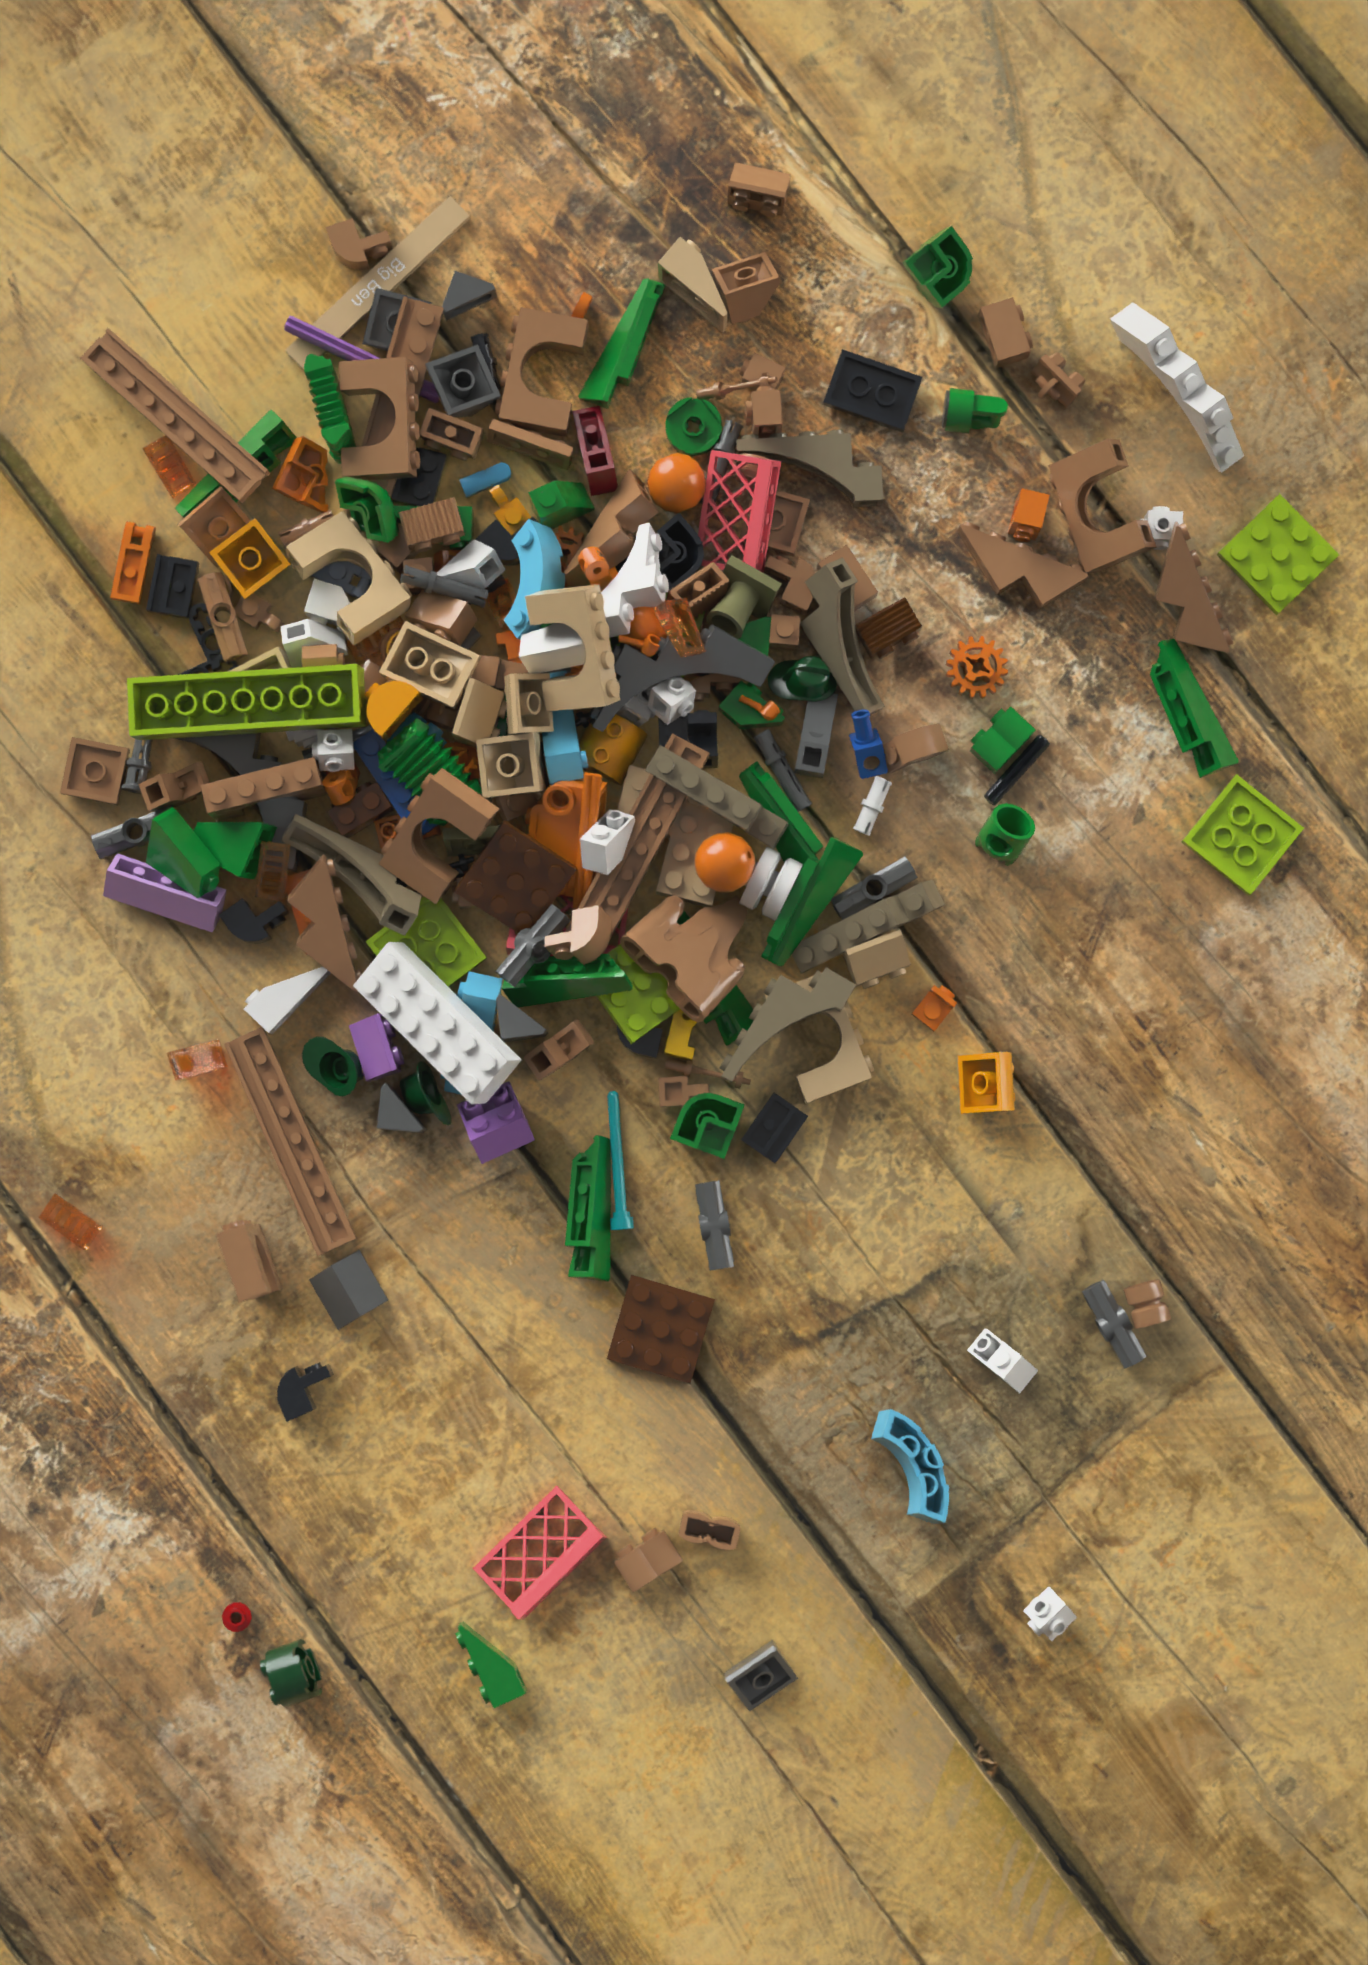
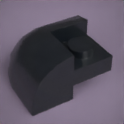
(680, 552)

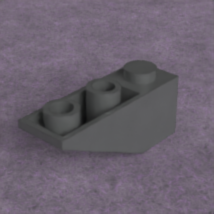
(815, 737)

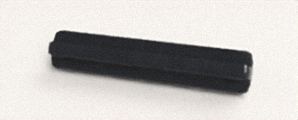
(1016, 769)

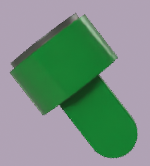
(969, 411)

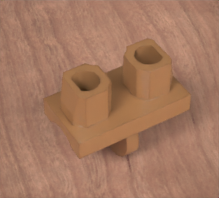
(1055, 381)

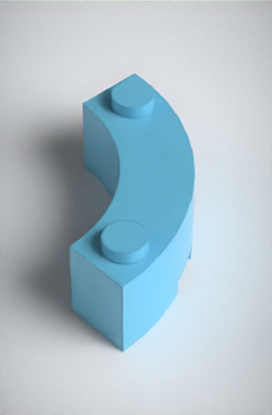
(540, 571)
(562, 747)
(480, 996)
(920, 1464)

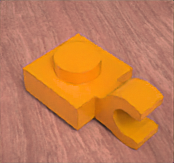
(511, 513)

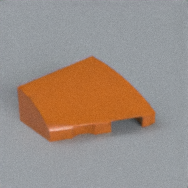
(304, 474)

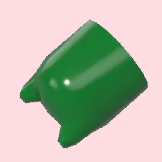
(1006, 833)

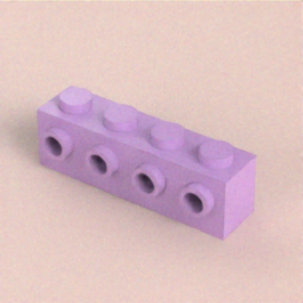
(135, 885)

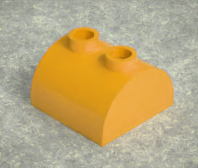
(249, 558)
(390, 706)
(613, 749)
(986, 1083)

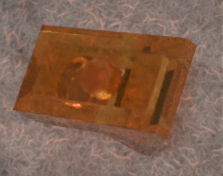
(502, 602)
(197, 1060)

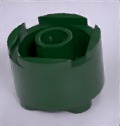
(291, 1673)

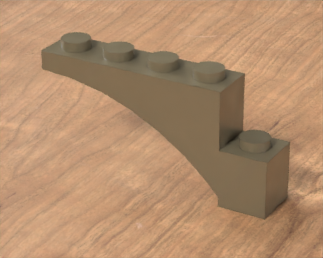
(826, 457)
(834, 634)
(717, 796)
(360, 869)
(868, 924)
(783, 1007)

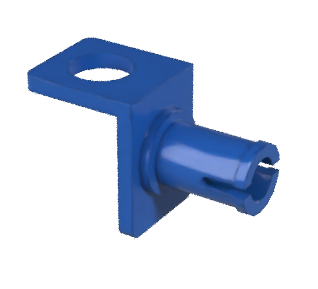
(867, 743)

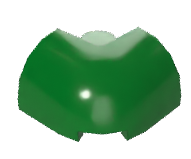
(941, 267)
(369, 507)
(708, 1123)

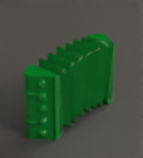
(329, 405)
(416, 755)

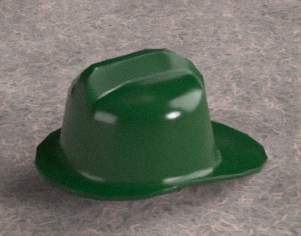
(802, 679)
(332, 1066)
(423, 1095)

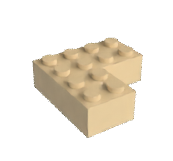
(685, 836)

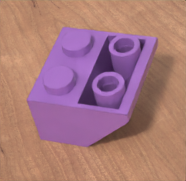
(375, 1047)
(496, 1125)

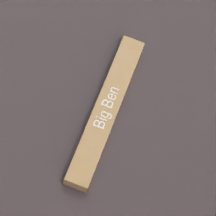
(385, 275)

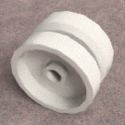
(770, 883)

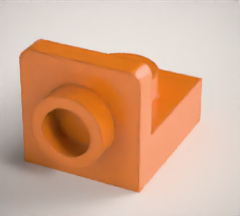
(935, 1007)

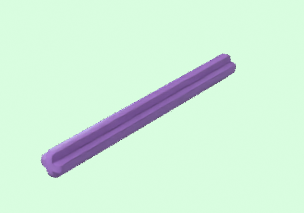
(342, 348)

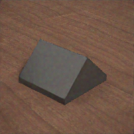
(463, 382)
(516, 1024)
(395, 1114)
(348, 1289)
(760, 1675)

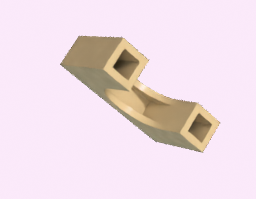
(341, 541)
(584, 612)
(848, 1065)

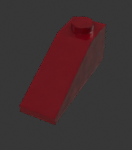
(595, 450)

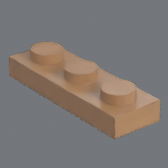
(530, 444)

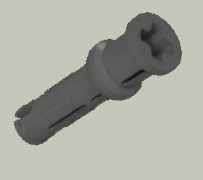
(138, 765)

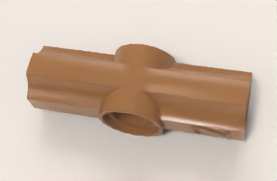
(217, 599)

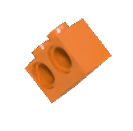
(1028, 515)

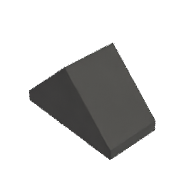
(465, 294)

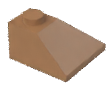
(746, 286)

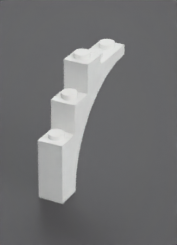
(1182, 377)
(635, 586)

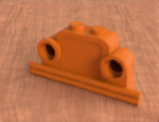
(563, 818)

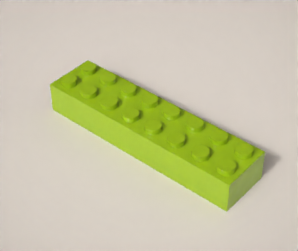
(246, 702)

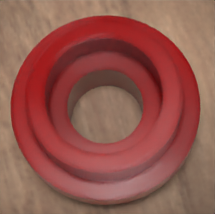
(245, 1612)

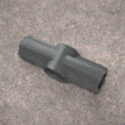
(118, 838)
(890, 880)
(530, 946)
(714, 1225)
(1114, 1324)

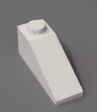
(278, 1001)

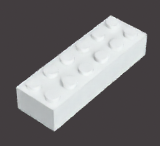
(437, 1022)

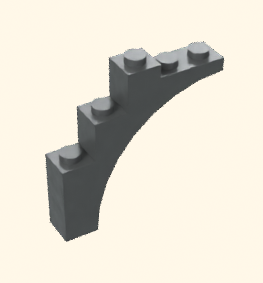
(722, 655)
(241, 754)

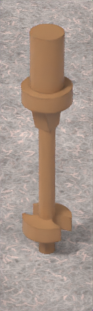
(719, 390)
(687, 1068)

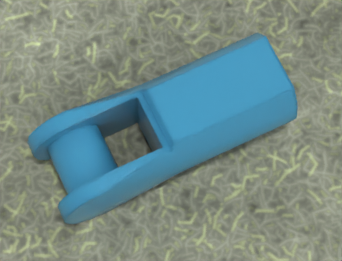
(485, 479)

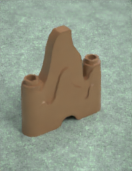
(690, 953)

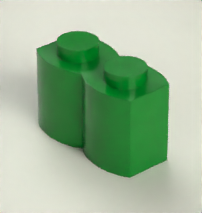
(1002, 739)

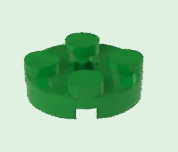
(691, 442)

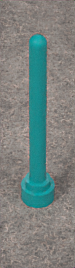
(621, 1217)

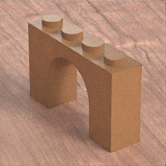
(533, 333)
(397, 453)
(1074, 480)
(230, 796)
(409, 856)
(248, 1260)

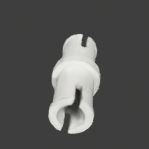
(872, 805)

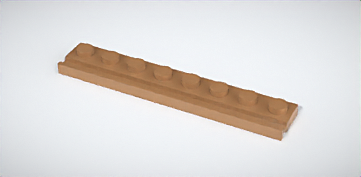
(414, 339)
(175, 415)
(654, 815)
(290, 1141)

